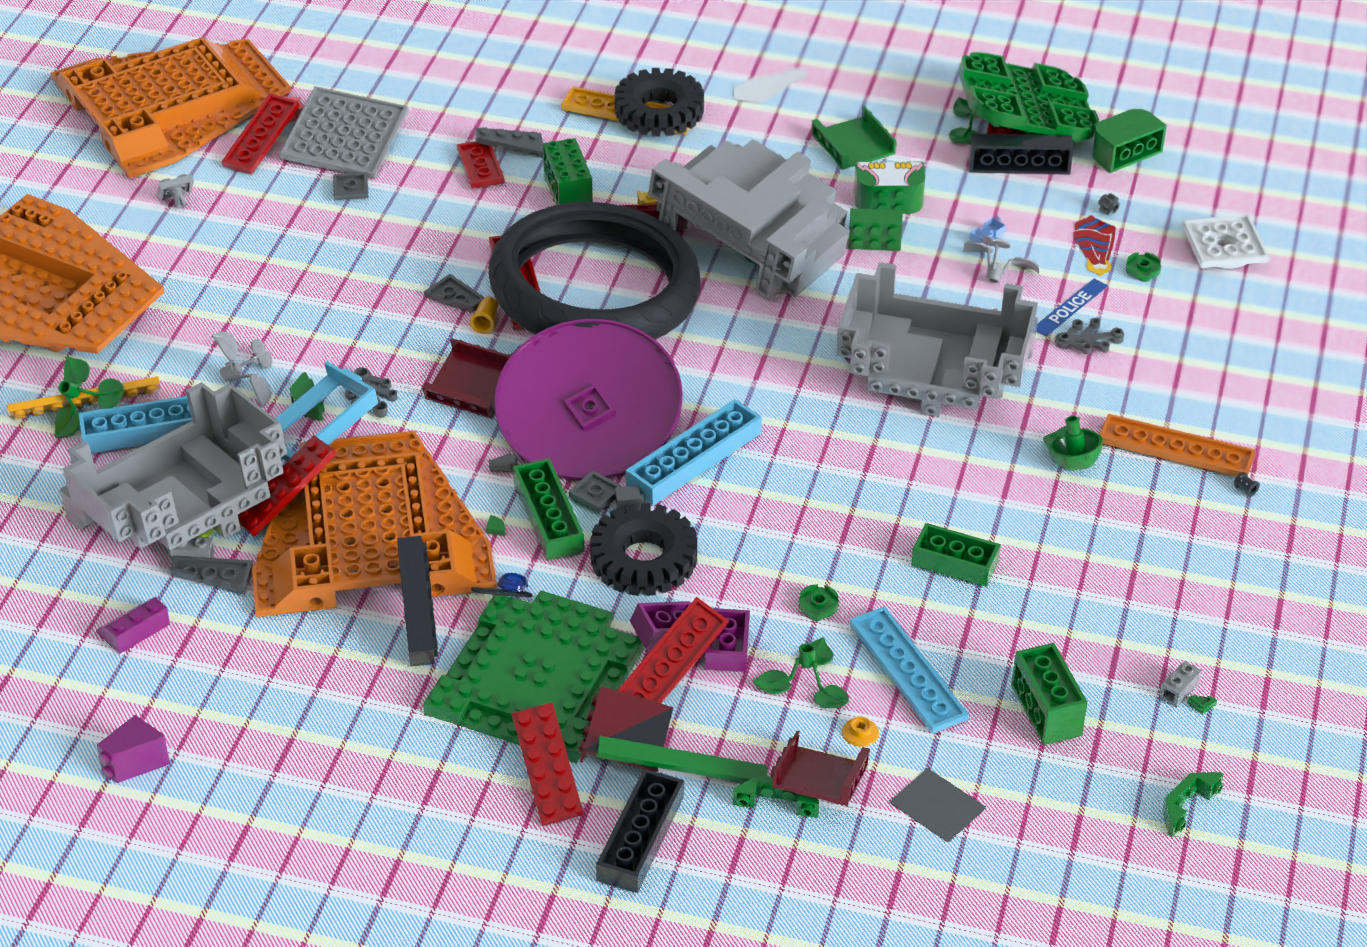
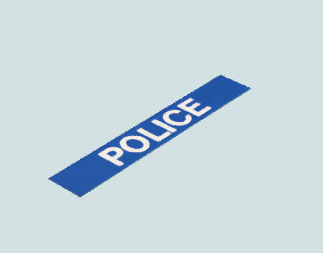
(1070, 307)

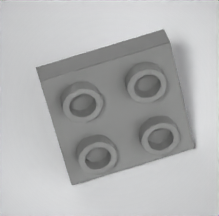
(175, 188)

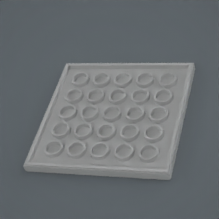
(344, 132)

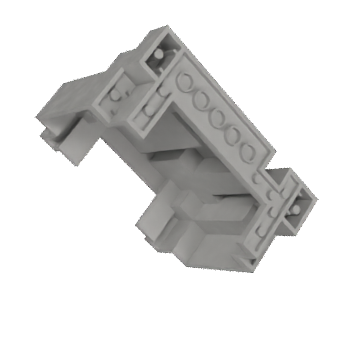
(759, 208)
(934, 346)
(183, 478)

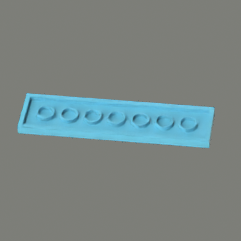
(909, 670)

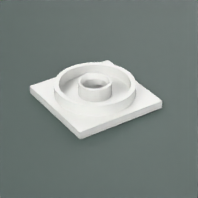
(1236, 232)

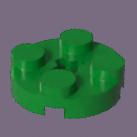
(1136, 266)
(818, 610)

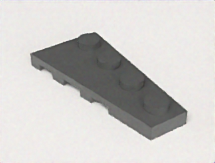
(217, 572)

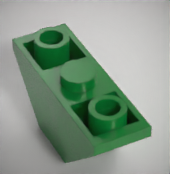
(299, 388)

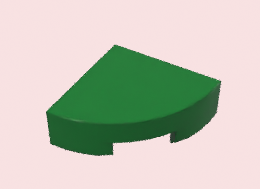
(495, 526)
(1202, 704)

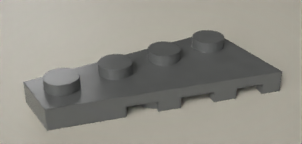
(511, 139)

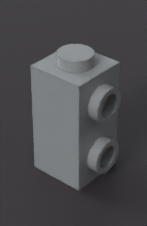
(195, 548)
(1180, 684)

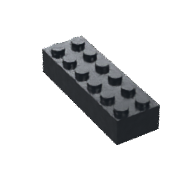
(1020, 154)
(417, 601)
(640, 830)

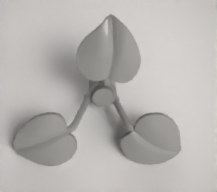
(994, 269)
(233, 370)

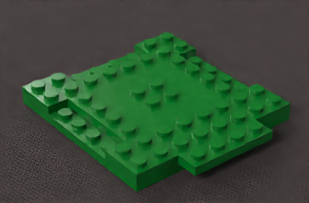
(530, 658)

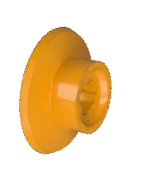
(860, 731)

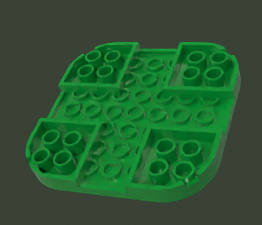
(1027, 98)

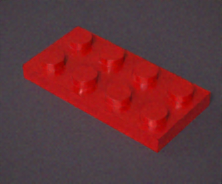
(480, 164)

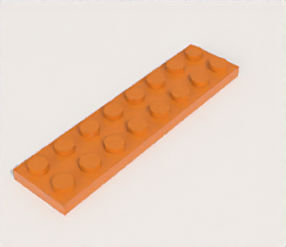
(1177, 445)

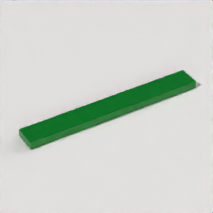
(678, 760)

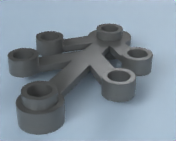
(1067, 339)
(380, 409)

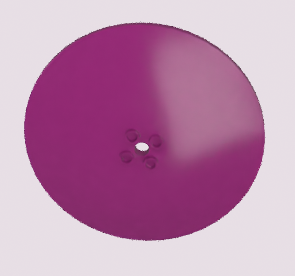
(568, 367)

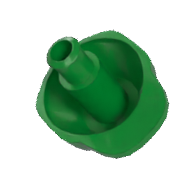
(1074, 446)

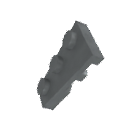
(454, 292)

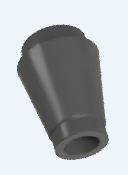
(503, 463)

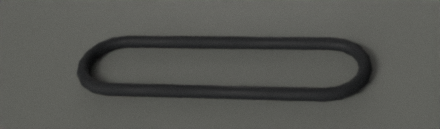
(500, 592)

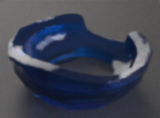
(512, 582)

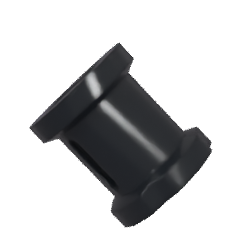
(1242, 484)

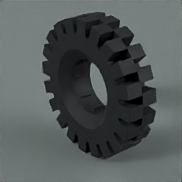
(676, 88)
(657, 527)

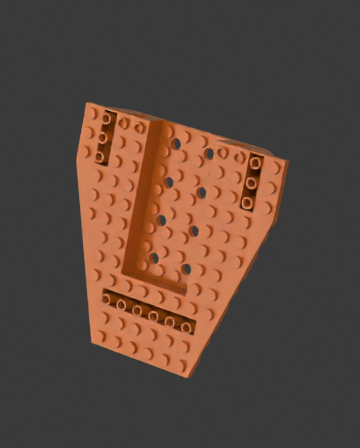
(170, 98)
(65, 280)
(307, 541)

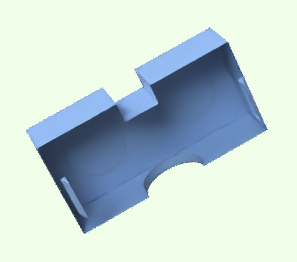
(991, 228)

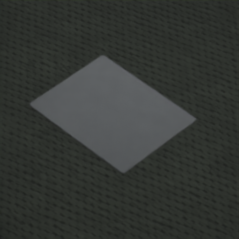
(938, 804)

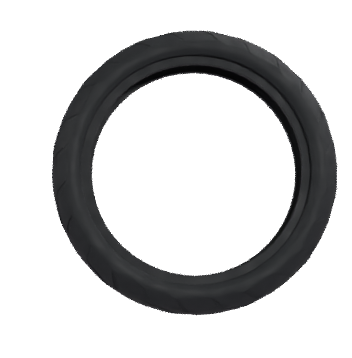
(602, 224)

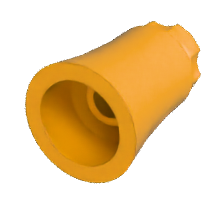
(484, 317)

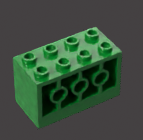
(566, 172)
(1049, 693)

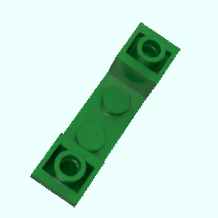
(1203, 783)
(746, 793)

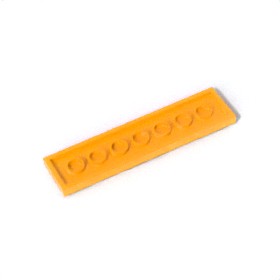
(596, 104)
(56, 402)

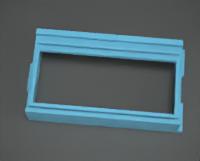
(334, 378)

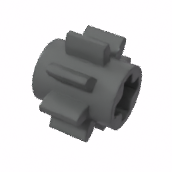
(1109, 203)

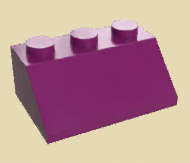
(135, 625)

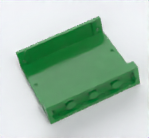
(855, 140)

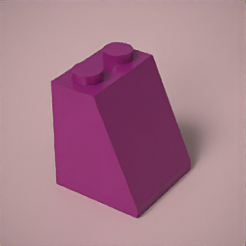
(132, 750)

